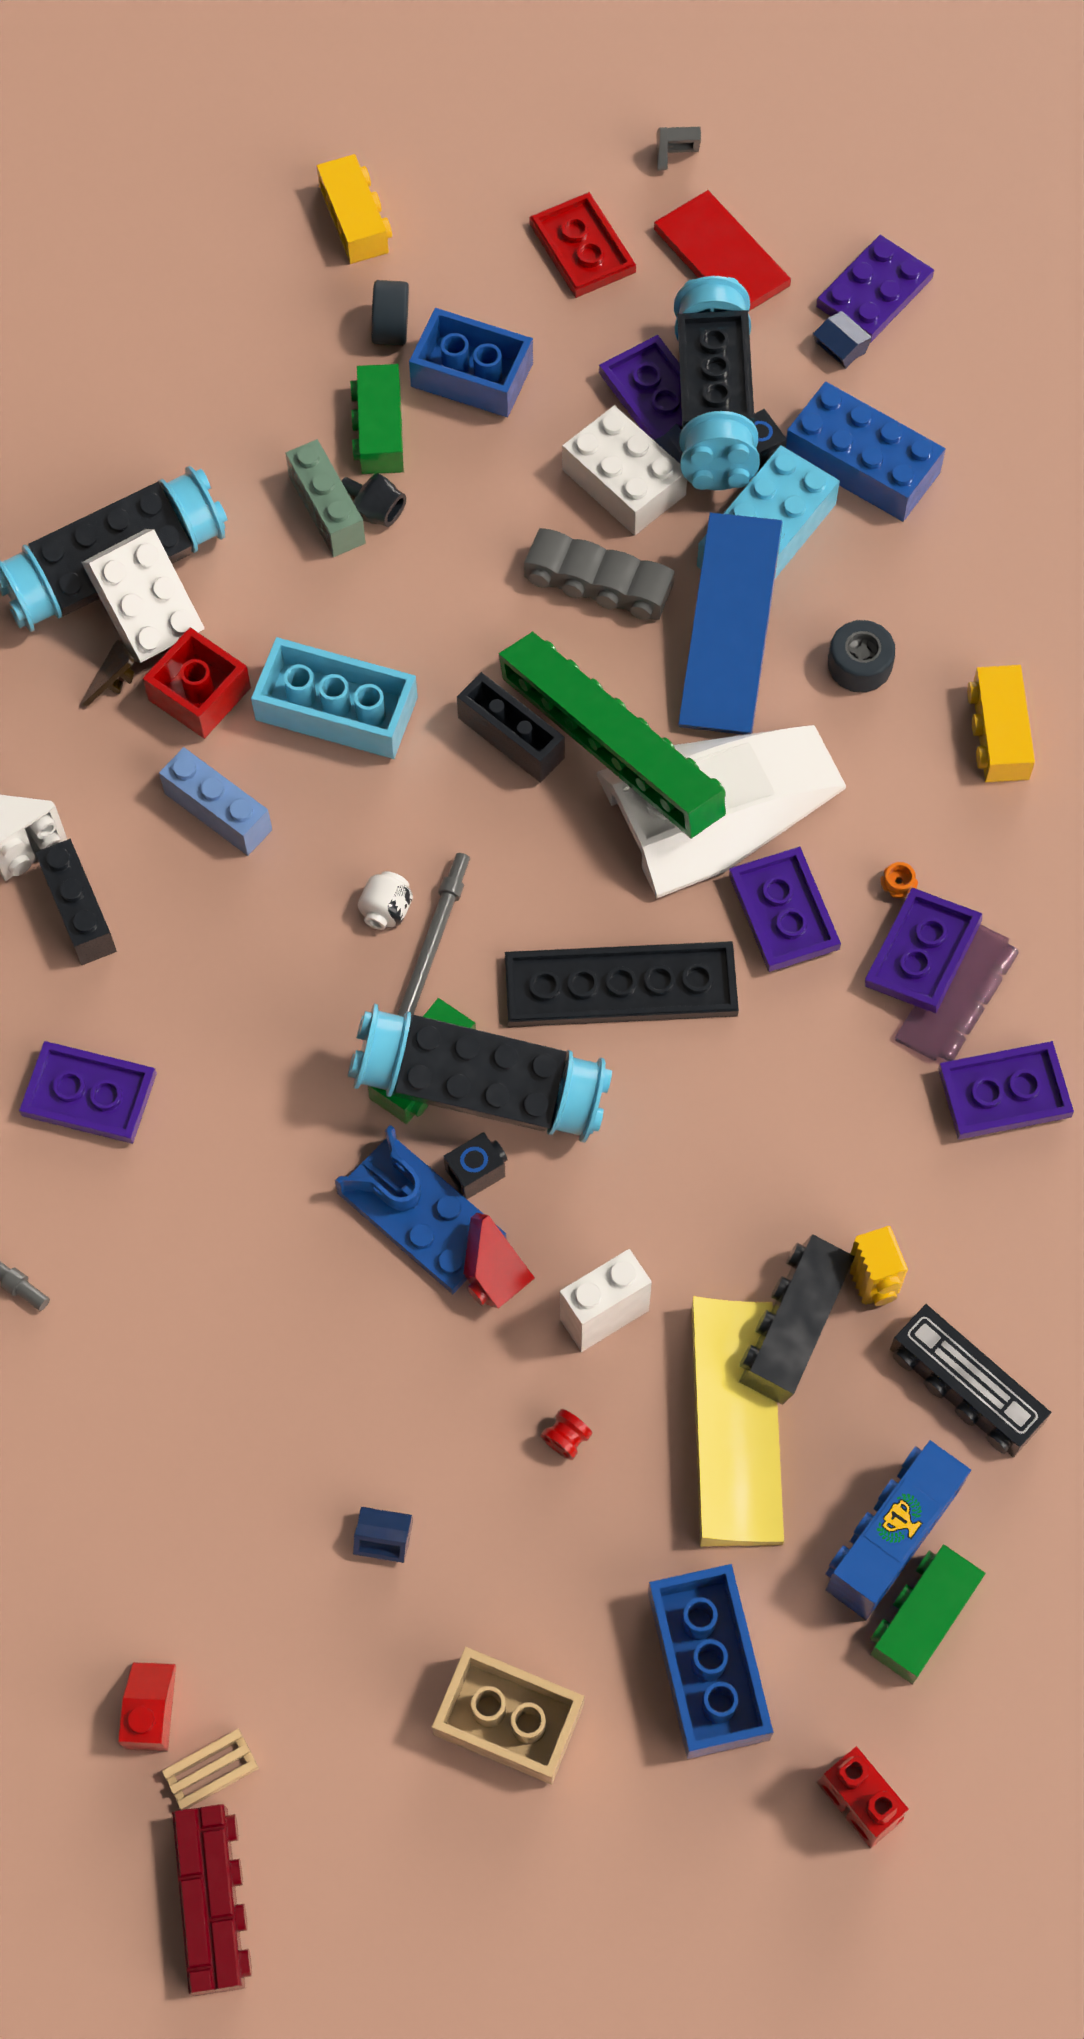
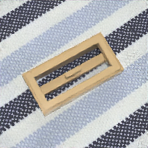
(178, 1786)

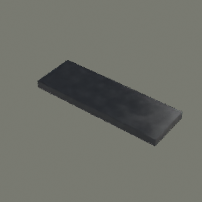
(621, 984)

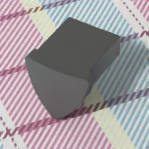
(675, 141)

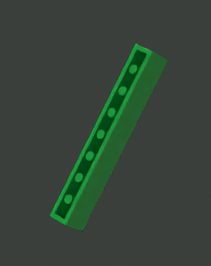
(613, 734)

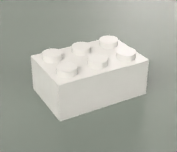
(624, 470)
(142, 594)

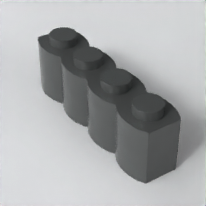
(599, 574)

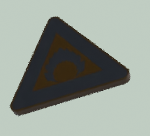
(115, 665)

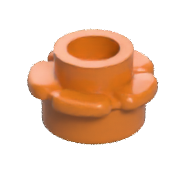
(901, 871)

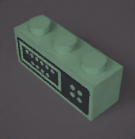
(325, 498)

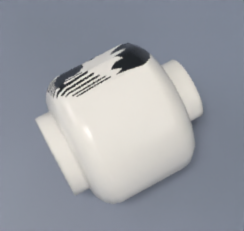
(385, 900)

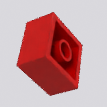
(197, 682)

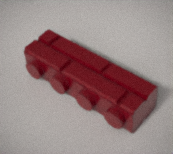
(209, 1900)

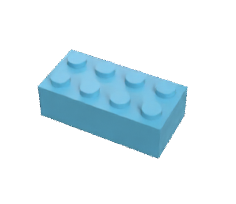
(790, 492)
(334, 697)

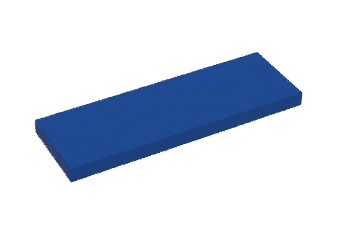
(730, 624)

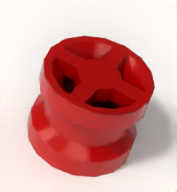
(566, 1434)

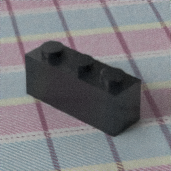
(511, 727)
(76, 902)

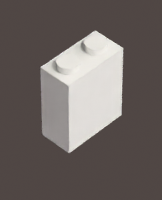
(605, 1300)

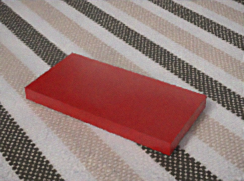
(718, 245)

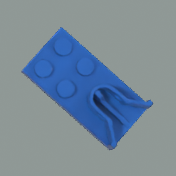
(412, 1209)

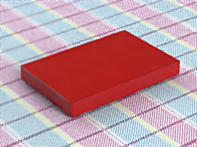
(582, 244)

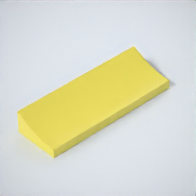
(734, 1430)

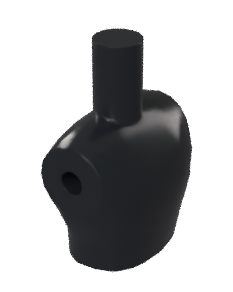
(377, 499)

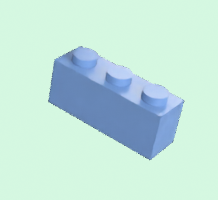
(215, 801)

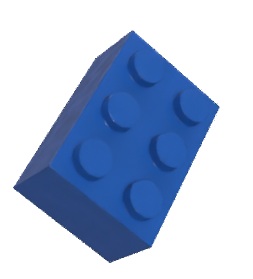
(471, 362)

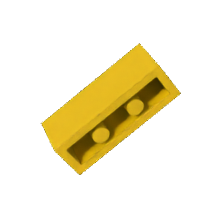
(354, 208)
(1001, 723)

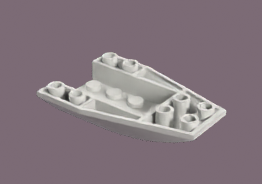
(768, 786)

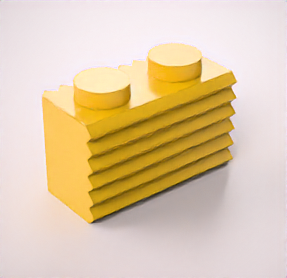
(878, 1266)

